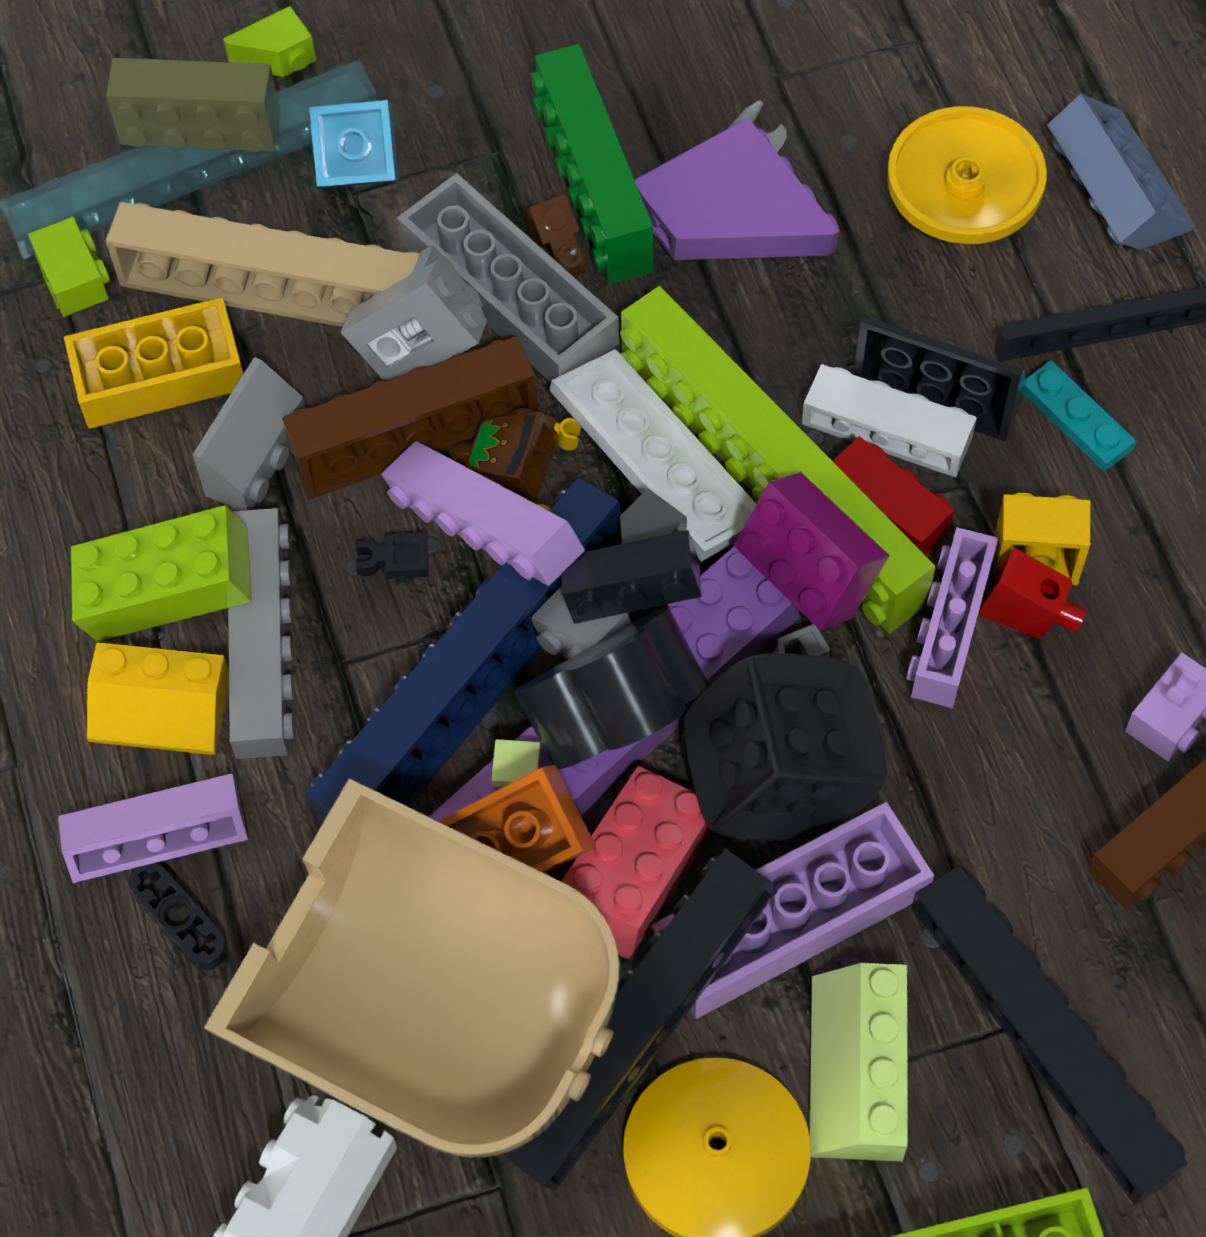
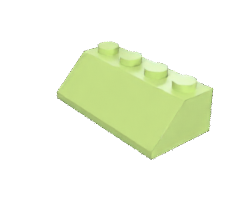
(859, 1063)

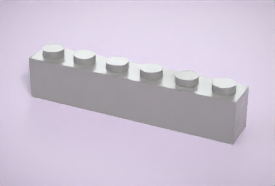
(259, 644)

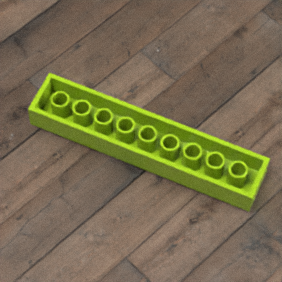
(761, 441)

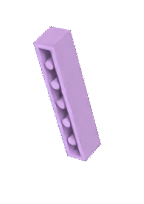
(482, 513)

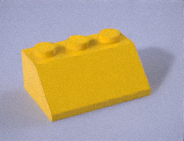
(156, 698)

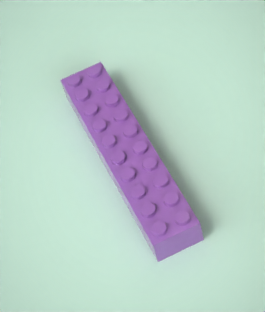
(730, 622)

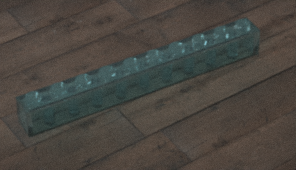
(164, 173)

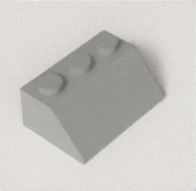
(247, 438)

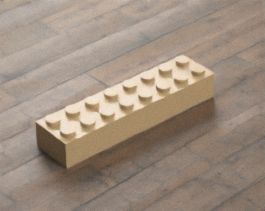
(249, 264)

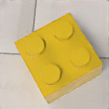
(1046, 529)

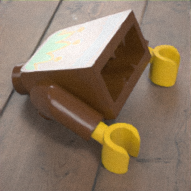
(517, 449)

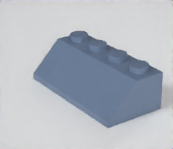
(1118, 174)

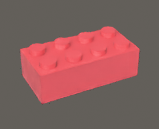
(640, 856)

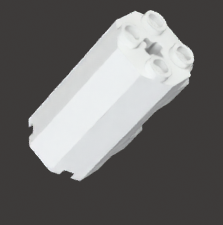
(314, 1174)

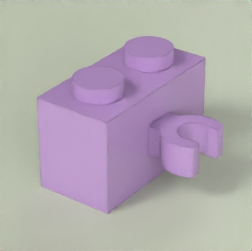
(1172, 709)

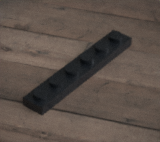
(1101, 324)

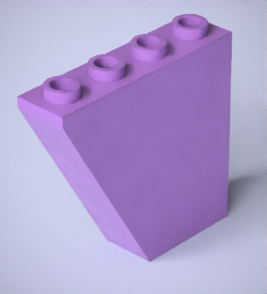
(735, 202)

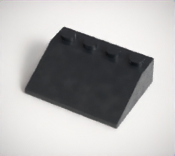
(941, 374)

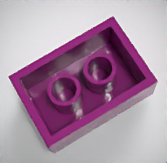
(811, 550)

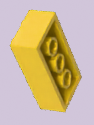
(154, 362)

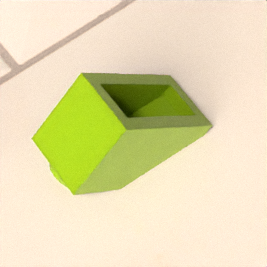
(273, 41)

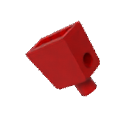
(1030, 597)

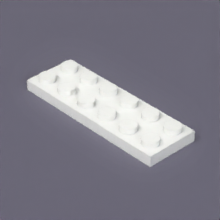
(655, 449)

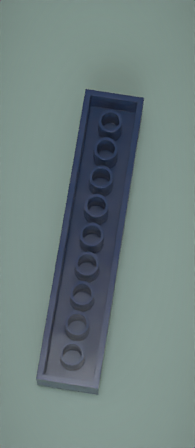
(460, 673)

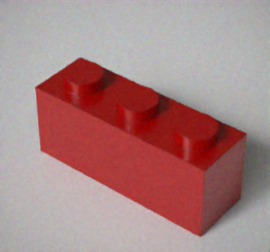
(897, 493)

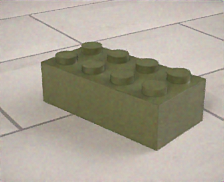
(193, 104)

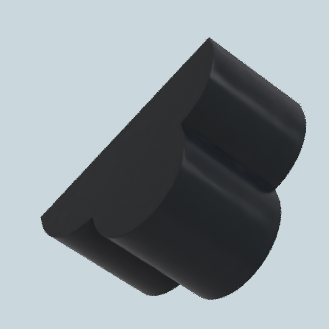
(614, 691)

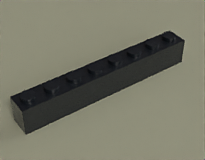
(651, 1006)
(1049, 1035)

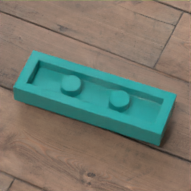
(1078, 416)

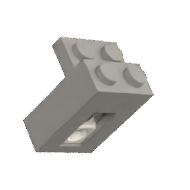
(417, 319)

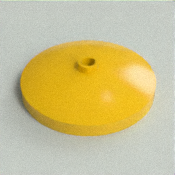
(966, 175)
(707, 1190)

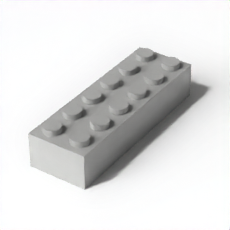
(515, 278)

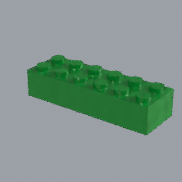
(593, 165)

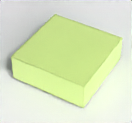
(514, 761)

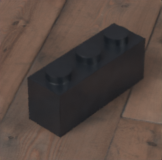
(632, 577)

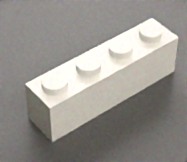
(892, 419)

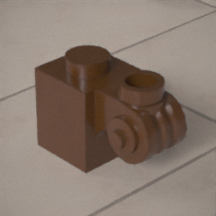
(555, 227)

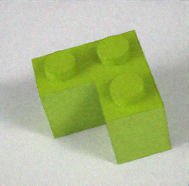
(70, 266)

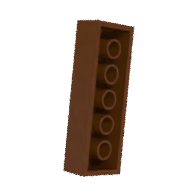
(434, 405)

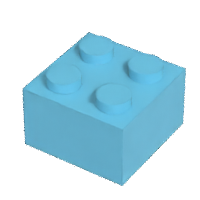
(354, 144)

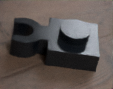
(401, 556)

